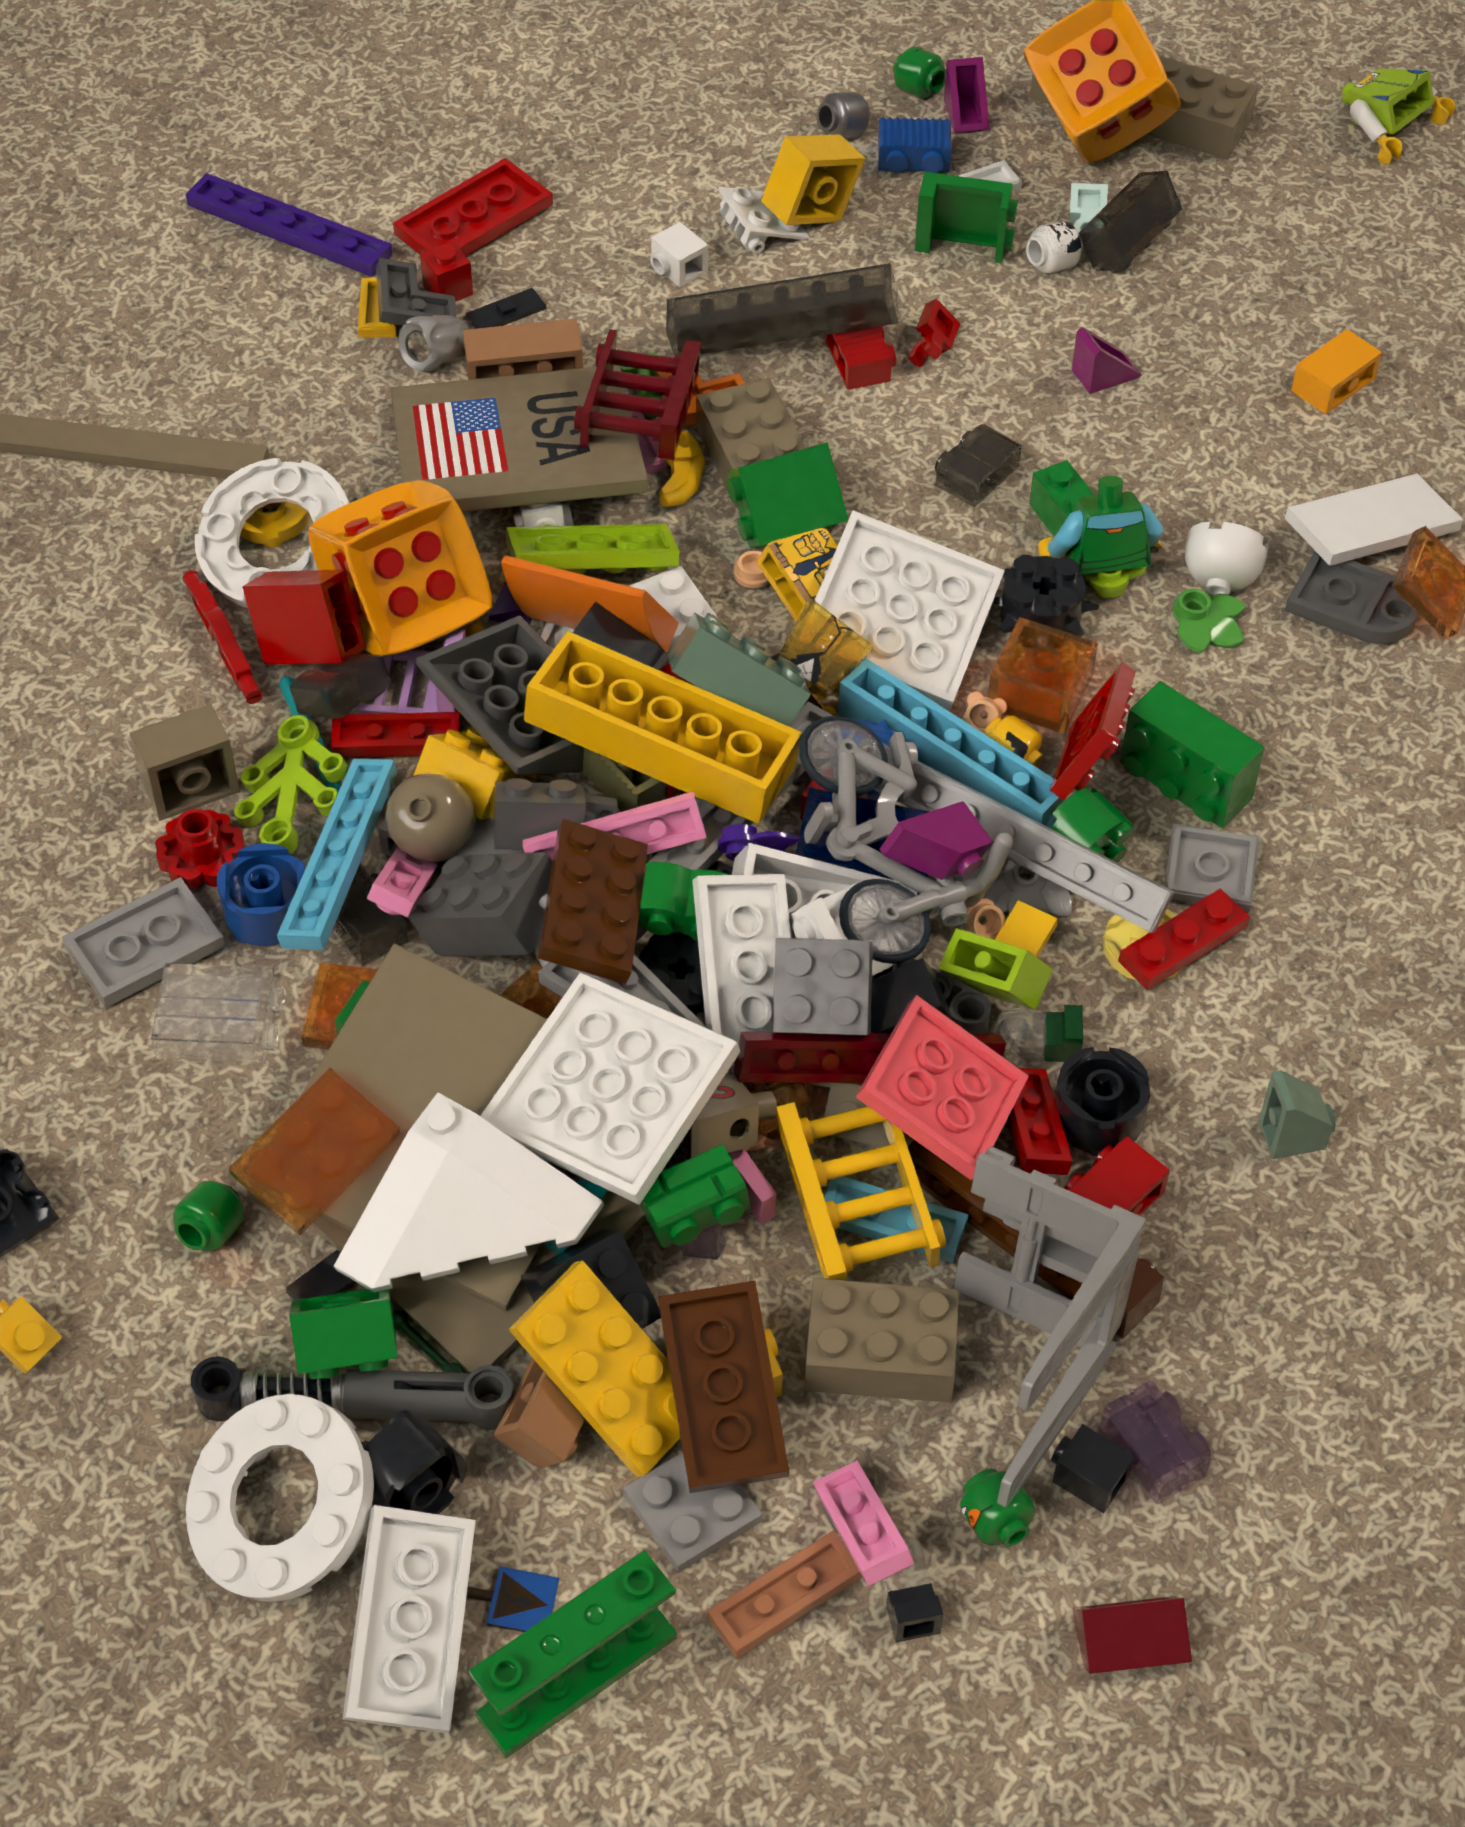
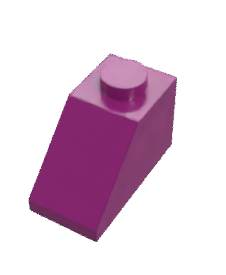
(939, 842)

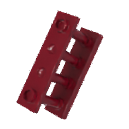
(671, 408)

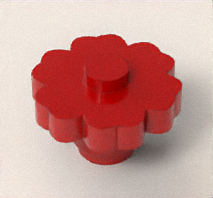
(198, 846)

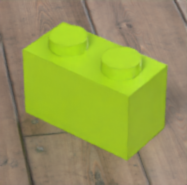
(996, 968)

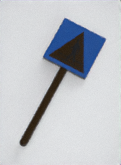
(518, 1598)

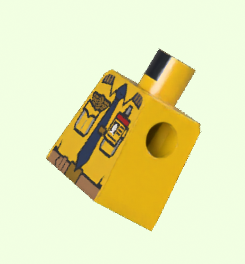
(798, 567)

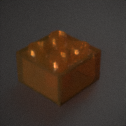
(1043, 674)

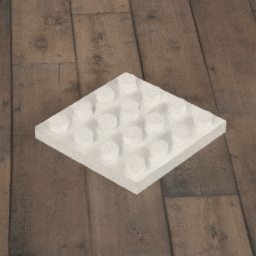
(910, 602)
(610, 1087)

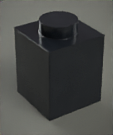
(1091, 1467)

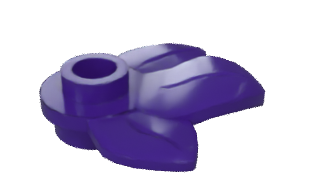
(738, 836)

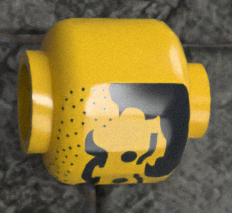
(1016, 737)

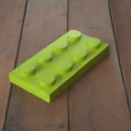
(596, 547)

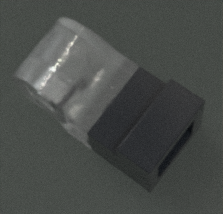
(912, 1599)

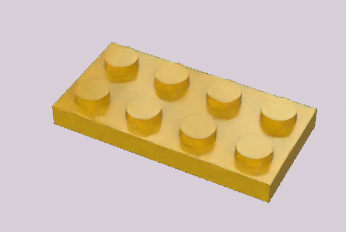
(603, 1366)

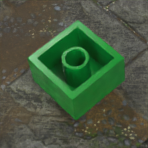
(343, 1332)

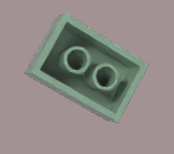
(738, 669)

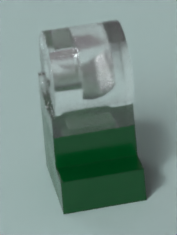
(1041, 1034)

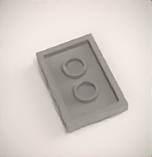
(135, 941)

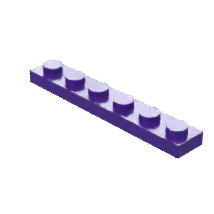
(288, 224)

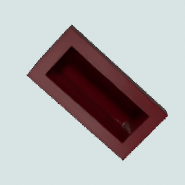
(1133, 1634)

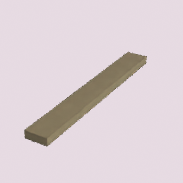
(126, 447)

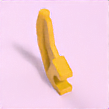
(685, 472)

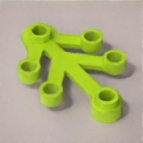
(295, 739)

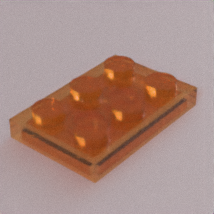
(314, 1151)

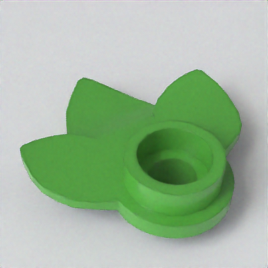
(1209, 620)

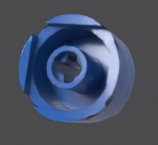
(258, 892)

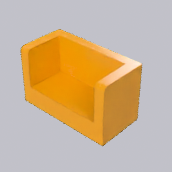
(1336, 371)

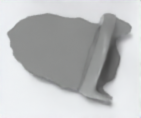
(442, 336)

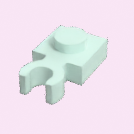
(1086, 202)

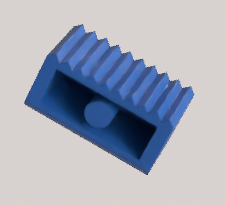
(914, 145)

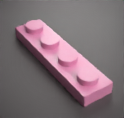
(656, 824)

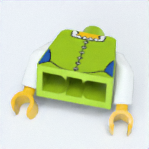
(1390, 101)

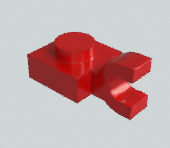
(938, 332)

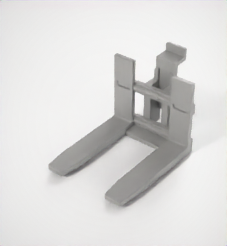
(1076, 1240)

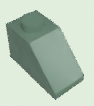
(1294, 1117)

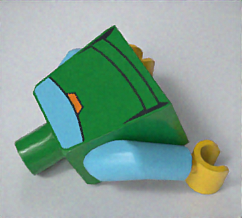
(1106, 531)

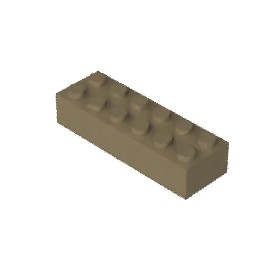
(1211, 111)

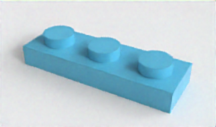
(897, 1219)

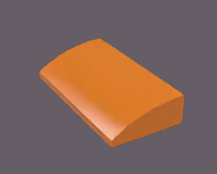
(567, 596)

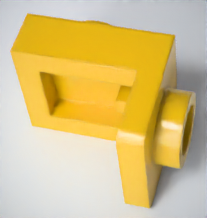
(24, 1334)

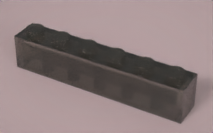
(784, 310)

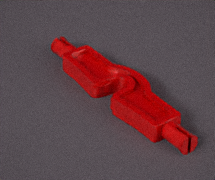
(220, 630)

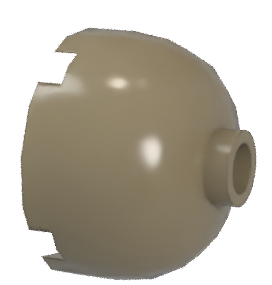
(430, 817)

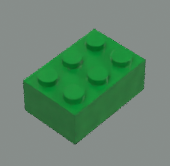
(1191, 754)

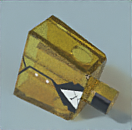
(824, 649)

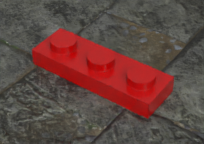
(388, 733)
(1183, 939)
(1038, 1127)

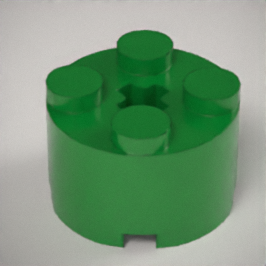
(1093, 823)

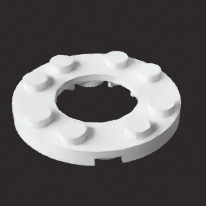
(239, 498)
(334, 1525)

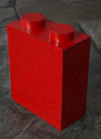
(304, 617)

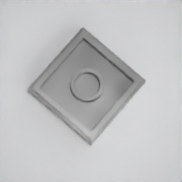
(1210, 860)

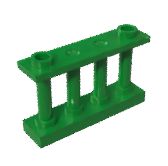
(574, 1653)

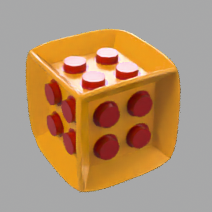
(1102, 78)
(405, 563)

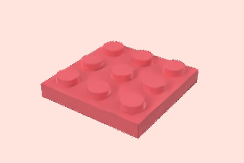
(942, 1086)

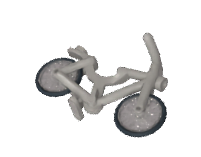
(851, 763)

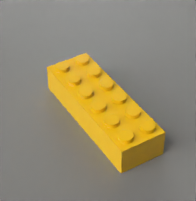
(662, 726)

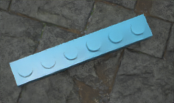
(337, 855)

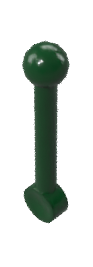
(401, 1322)

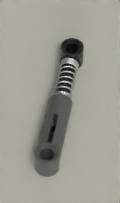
(361, 1393)

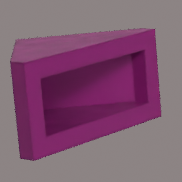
(966, 94)
(1100, 363)

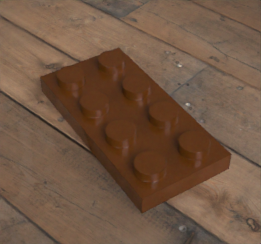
(593, 901)
(723, 1387)

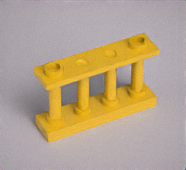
(824, 1216)

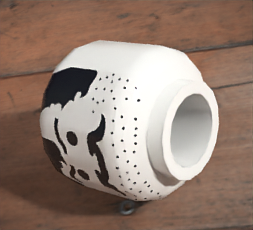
(1054, 247)

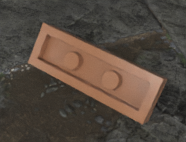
(784, 1594)

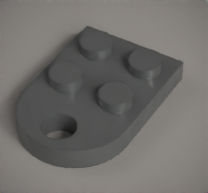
(1351, 601)

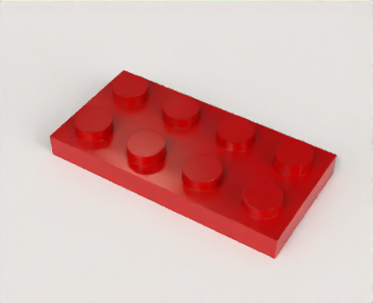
(475, 210)
(1094, 732)

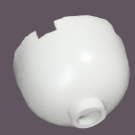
(1225, 557)

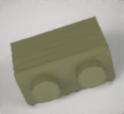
(622, 782)

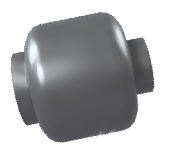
(843, 114)

